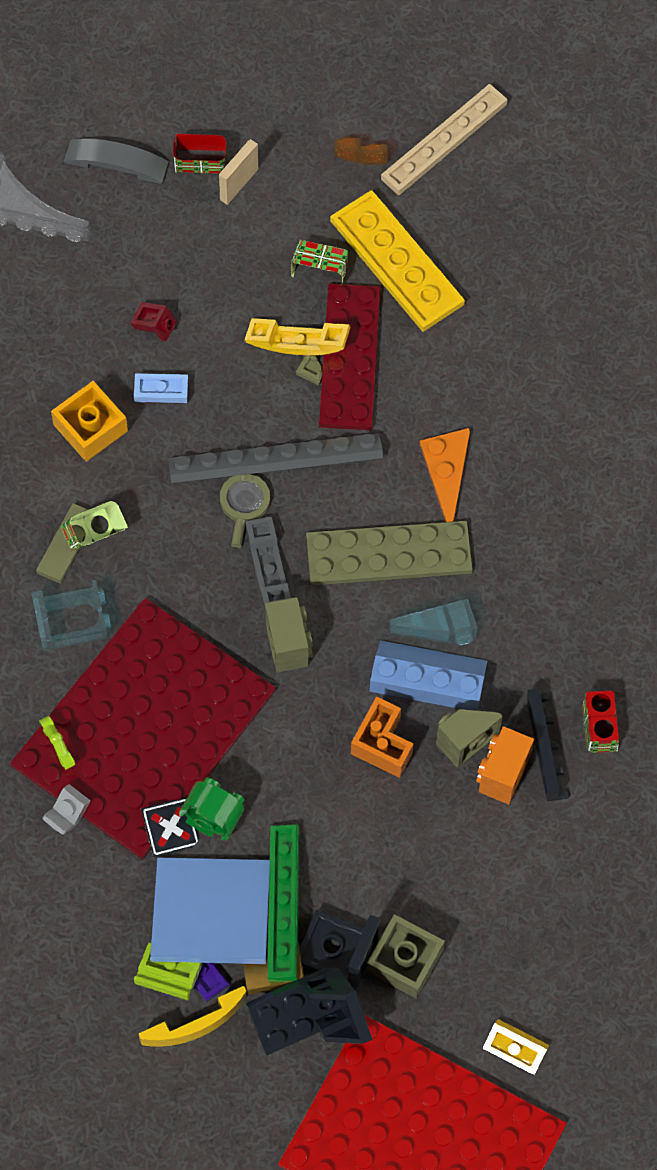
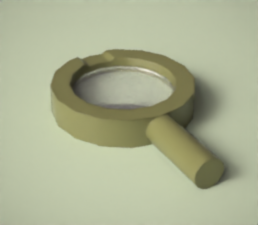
(243, 500)

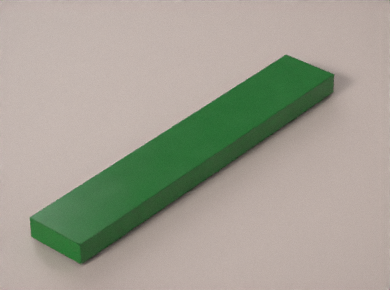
(283, 903)

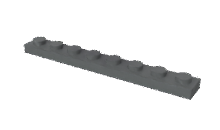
(275, 458)

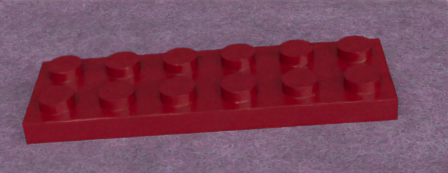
(350, 373)

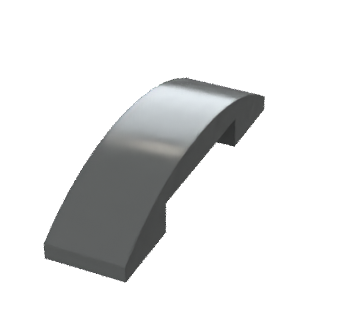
(117, 157)
(267, 560)

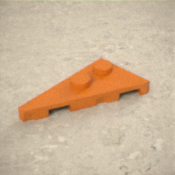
(445, 464)

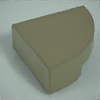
(310, 369)

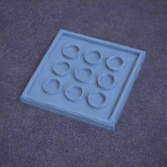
(210, 911)

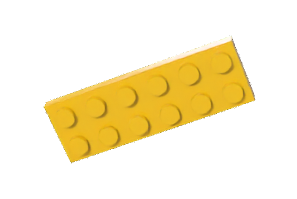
(397, 260)

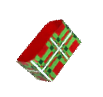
(199, 142)
(593, 742)

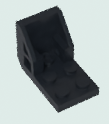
(307, 1006)

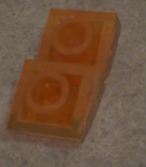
(352, 151)

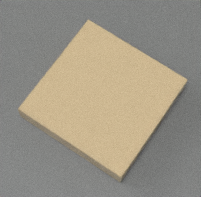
(238, 171)

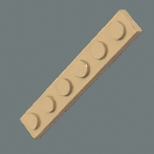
(444, 139)

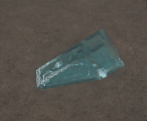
(440, 624)

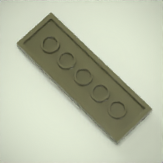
(388, 553)

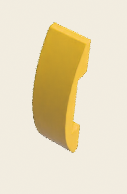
(297, 340)
(160, 1035)

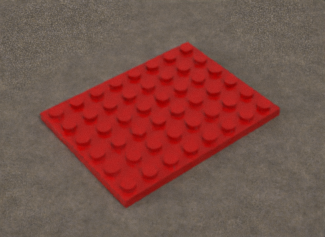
(415, 1110)

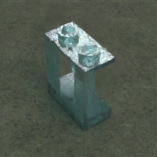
(89, 596)

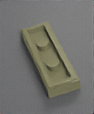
(59, 554)

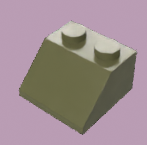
(466, 733)

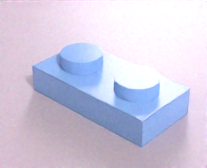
(161, 388)

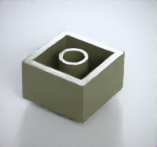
(288, 634)
(405, 956)

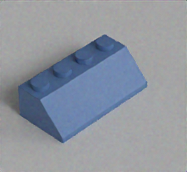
(428, 676)

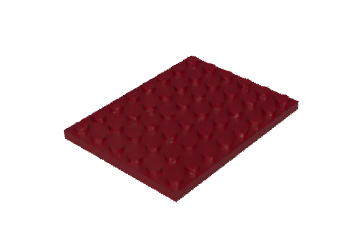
(145, 723)

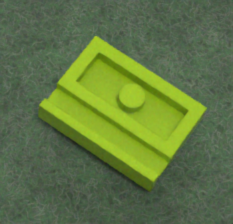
(167, 977)

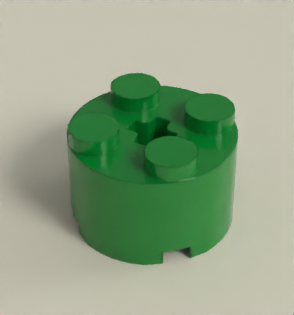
(212, 809)

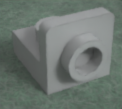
(67, 810)

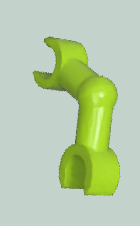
(57, 740)

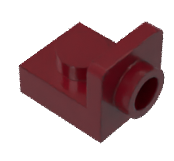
(154, 319)

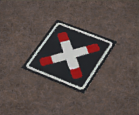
(173, 832)

